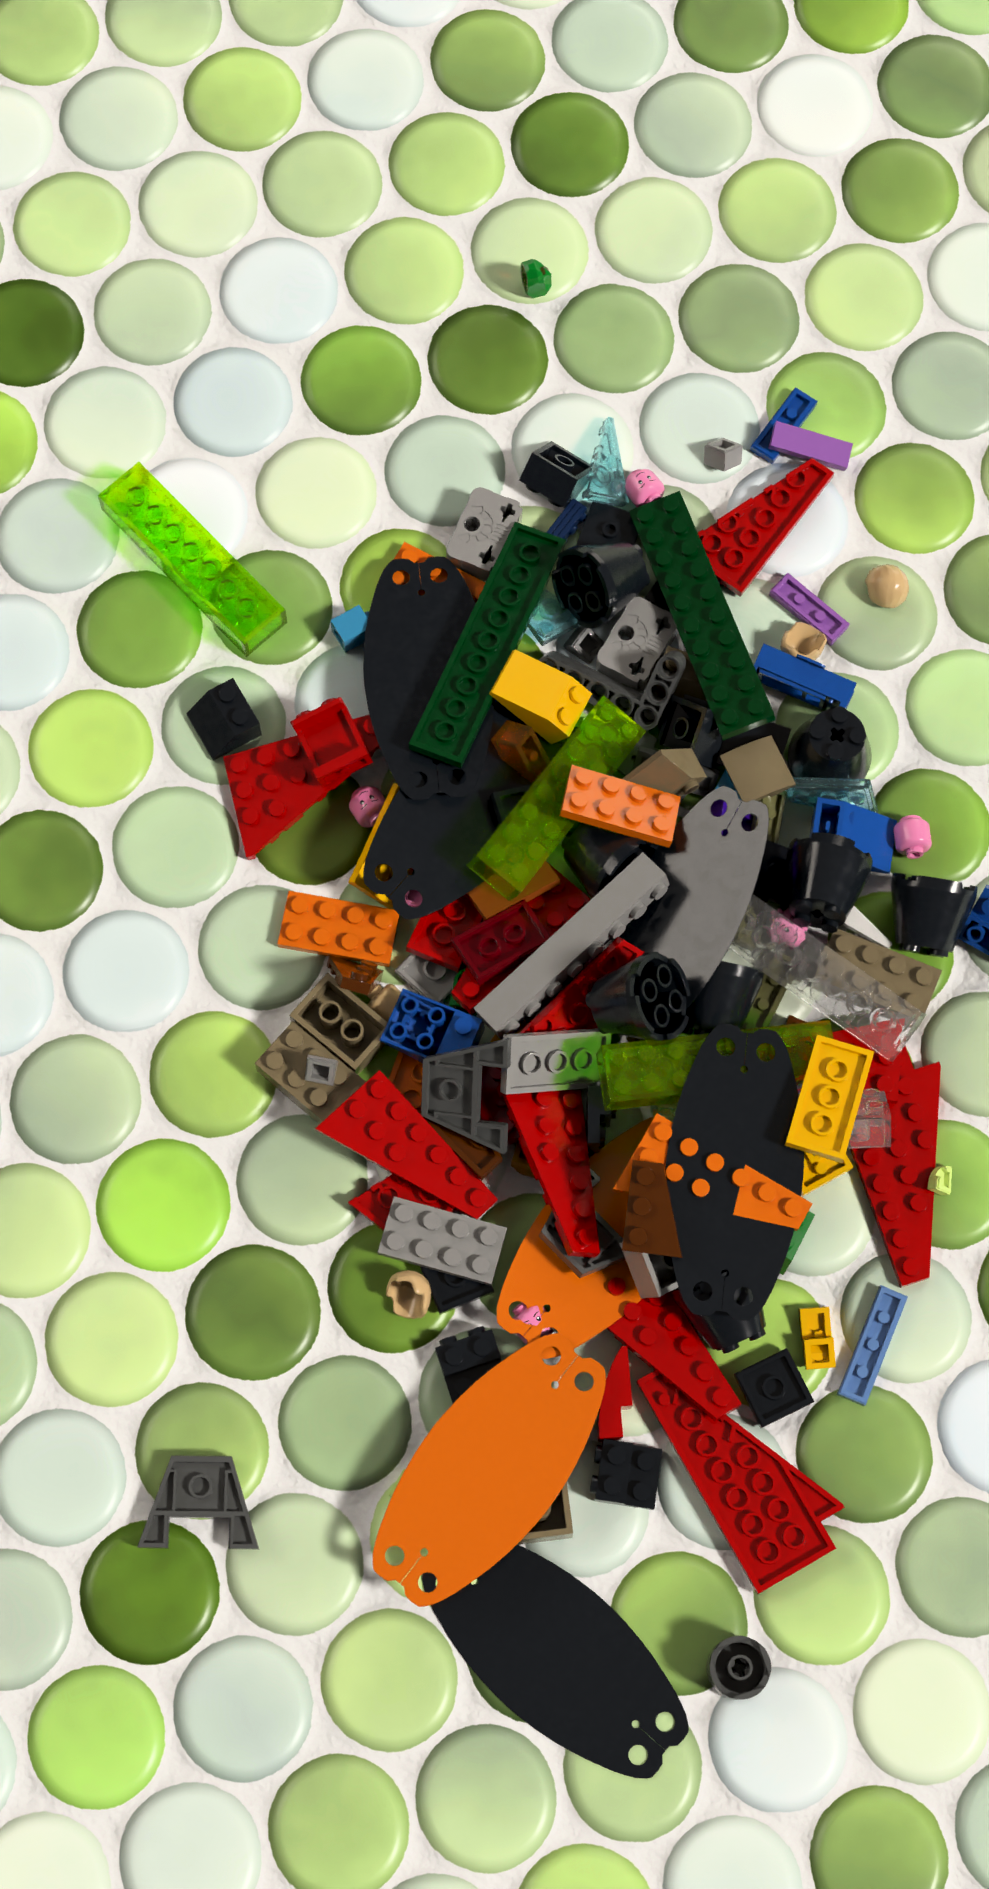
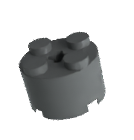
(753, 1677)

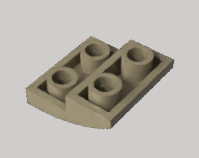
(757, 769)

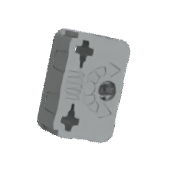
(484, 513)
(643, 648)

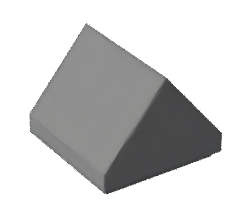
(321, 1070)

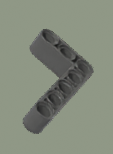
(614, 689)

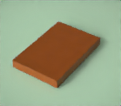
(490, 902)

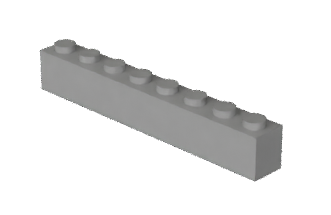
(572, 946)

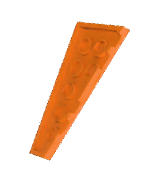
(757, 1197)

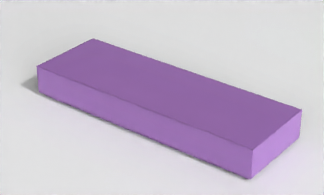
(809, 445)
(808, 608)

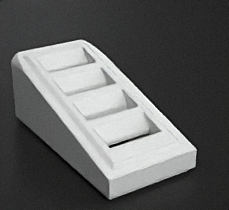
(860, 926)

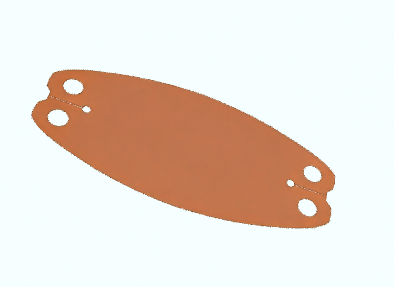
(540, 1278)
(489, 1469)

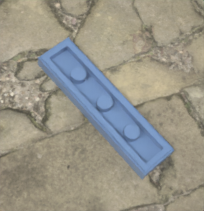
(872, 1345)

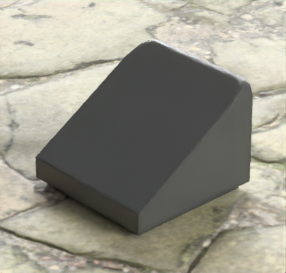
(584, 644)

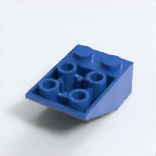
(869, 830)
(429, 1027)

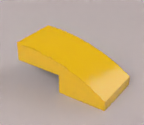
(817, 1337)

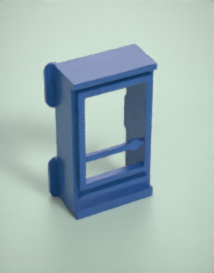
(803, 679)

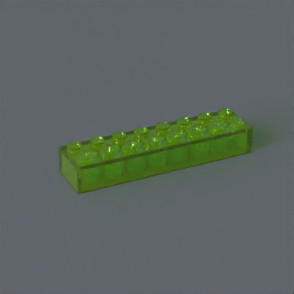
(192, 559)
(533, 824)
(657, 1070)

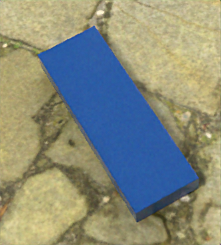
(792, 412)

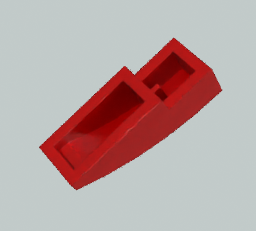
(616, 1398)

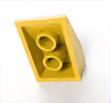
(540, 696)

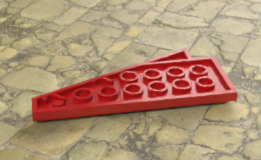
(899, 1174)
(754, 1494)

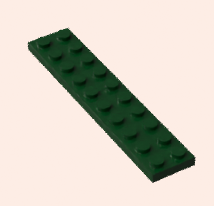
(702, 616)
(485, 645)

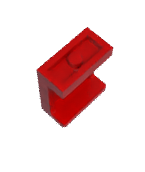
(331, 741)

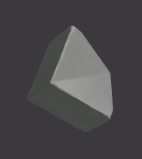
(723, 454)

